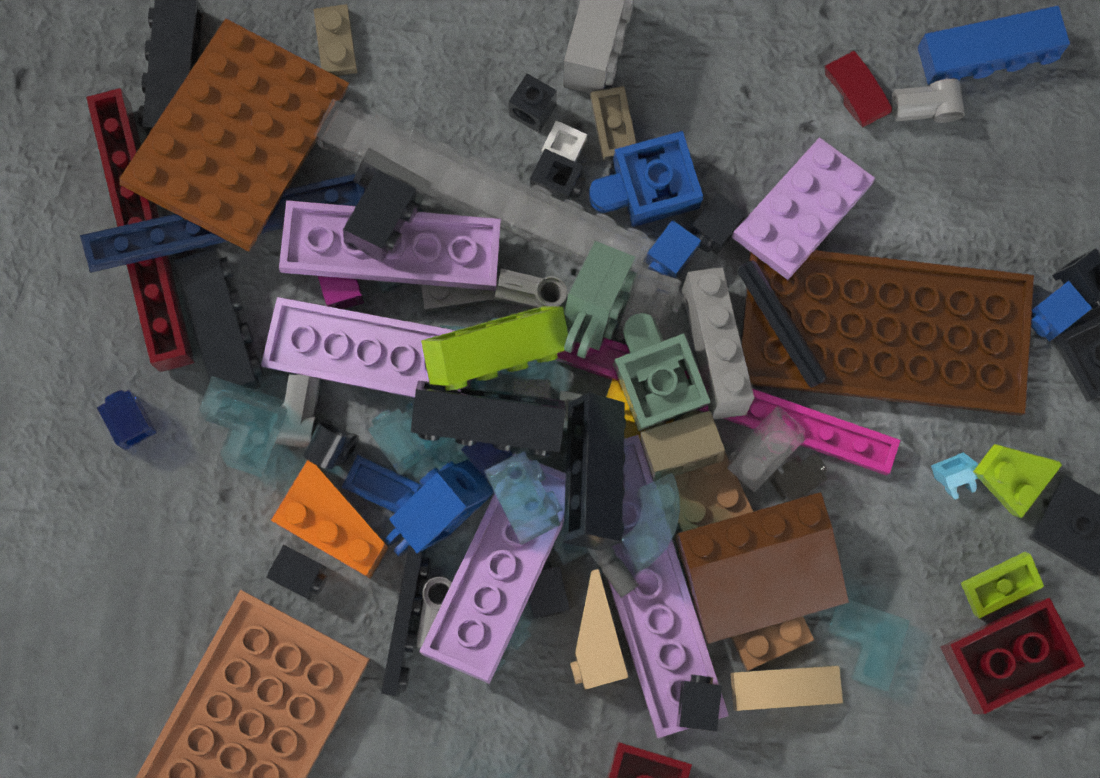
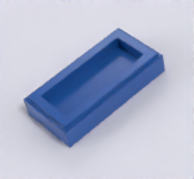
(378, 484)

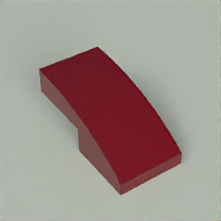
(859, 89)

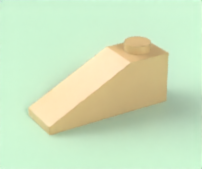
(597, 647)

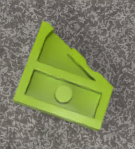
(1015, 476)

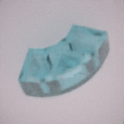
(656, 523)

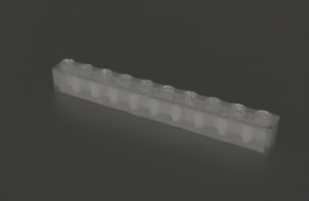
(476, 188)

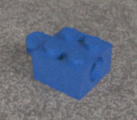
(651, 180)
(438, 507)

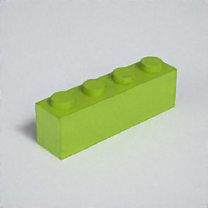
(495, 346)

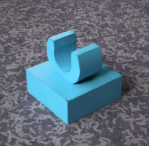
(956, 472)

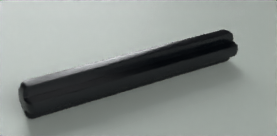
(782, 324)

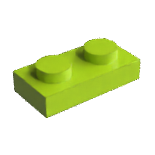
(1002, 584)

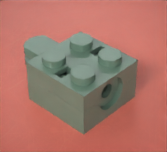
(598, 298)
(655, 374)

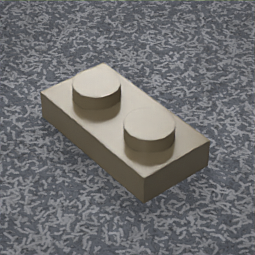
(335, 40)
(612, 120)

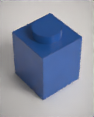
(672, 251)
(1058, 311)

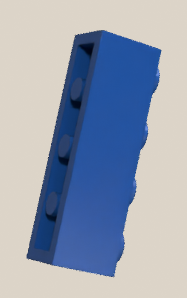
(994, 45)

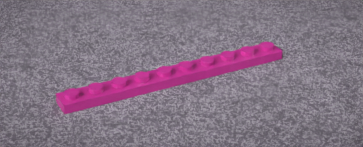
(822, 431)

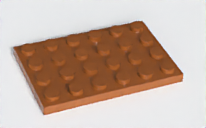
(234, 135)

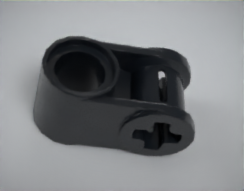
(330, 446)

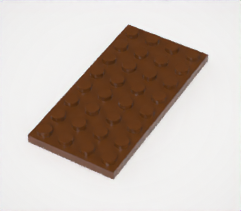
(899, 331)

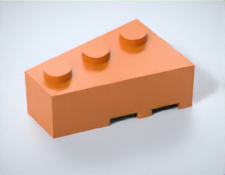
(329, 522)

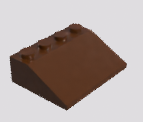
(763, 567)

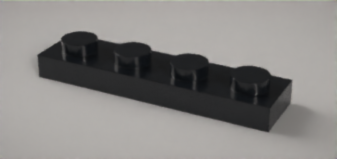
(403, 638)

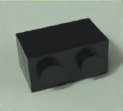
(380, 216)

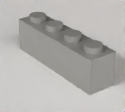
(717, 343)

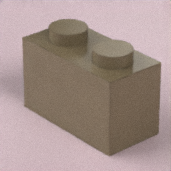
(682, 445)

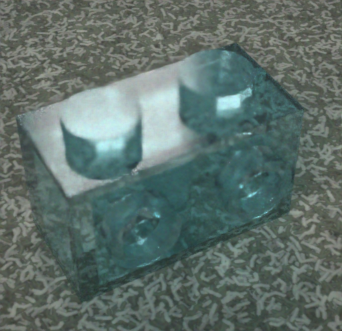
(523, 497)

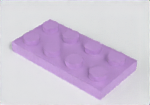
(803, 208)

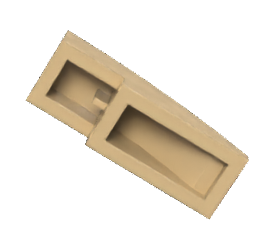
(786, 688)

